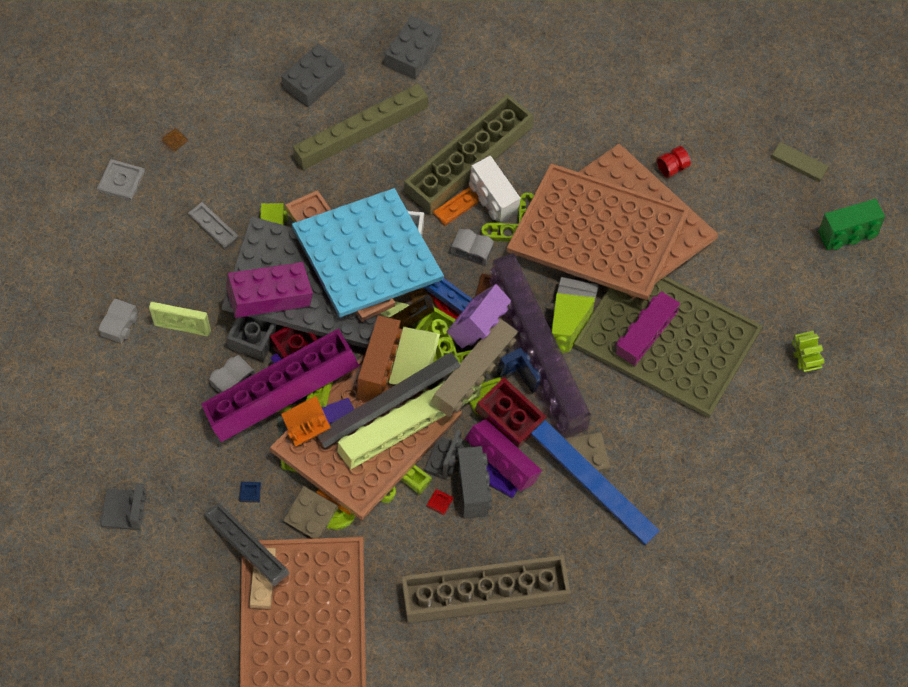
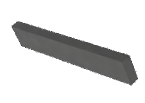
(246, 544)

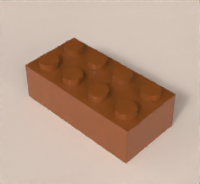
(379, 358)

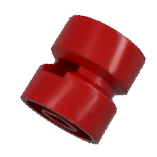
(672, 162)

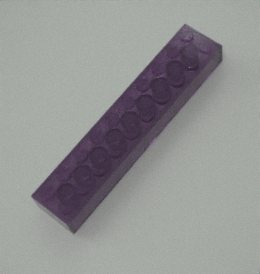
(541, 347)

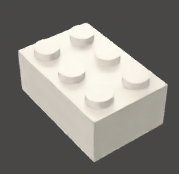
(494, 190)

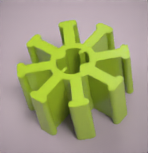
(808, 351)

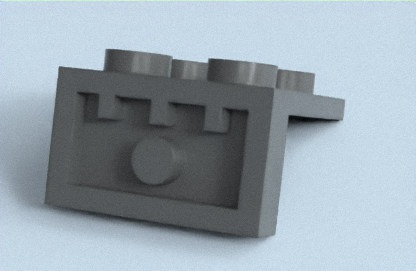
(443, 456)
(124, 508)

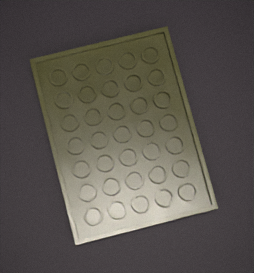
(692, 355)

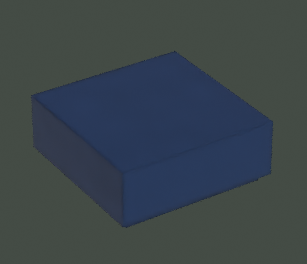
(250, 492)

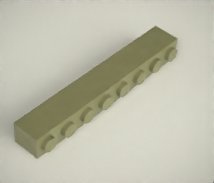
(360, 126)

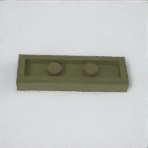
(800, 162)

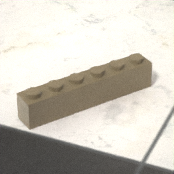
(473, 368)

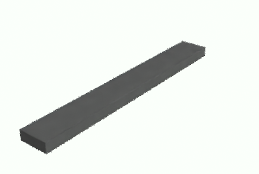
(389, 399)

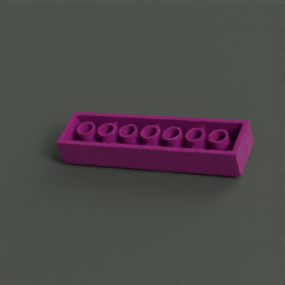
(279, 385)

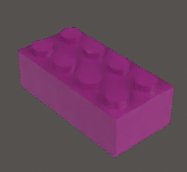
(269, 289)

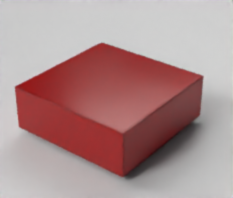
(440, 502)

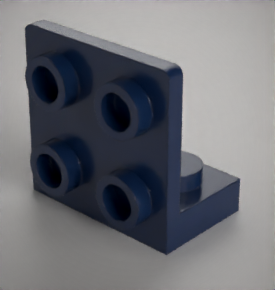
(520, 361)

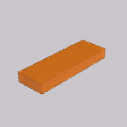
(456, 206)

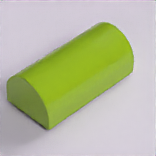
(417, 479)

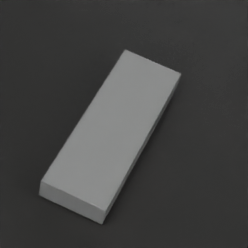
(213, 225)

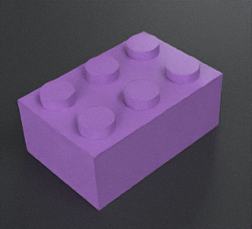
(479, 316)

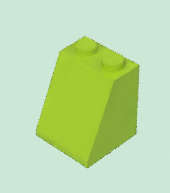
(570, 318)

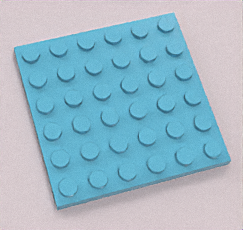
(367, 252)

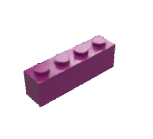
(647, 328)
(504, 455)

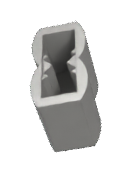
(472, 246)
(118, 321)
(231, 374)

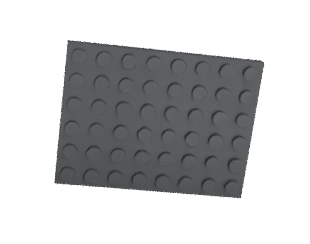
(275, 245)

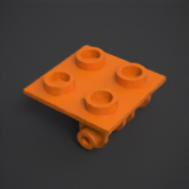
(305, 421)

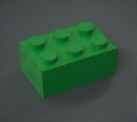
(851, 224)

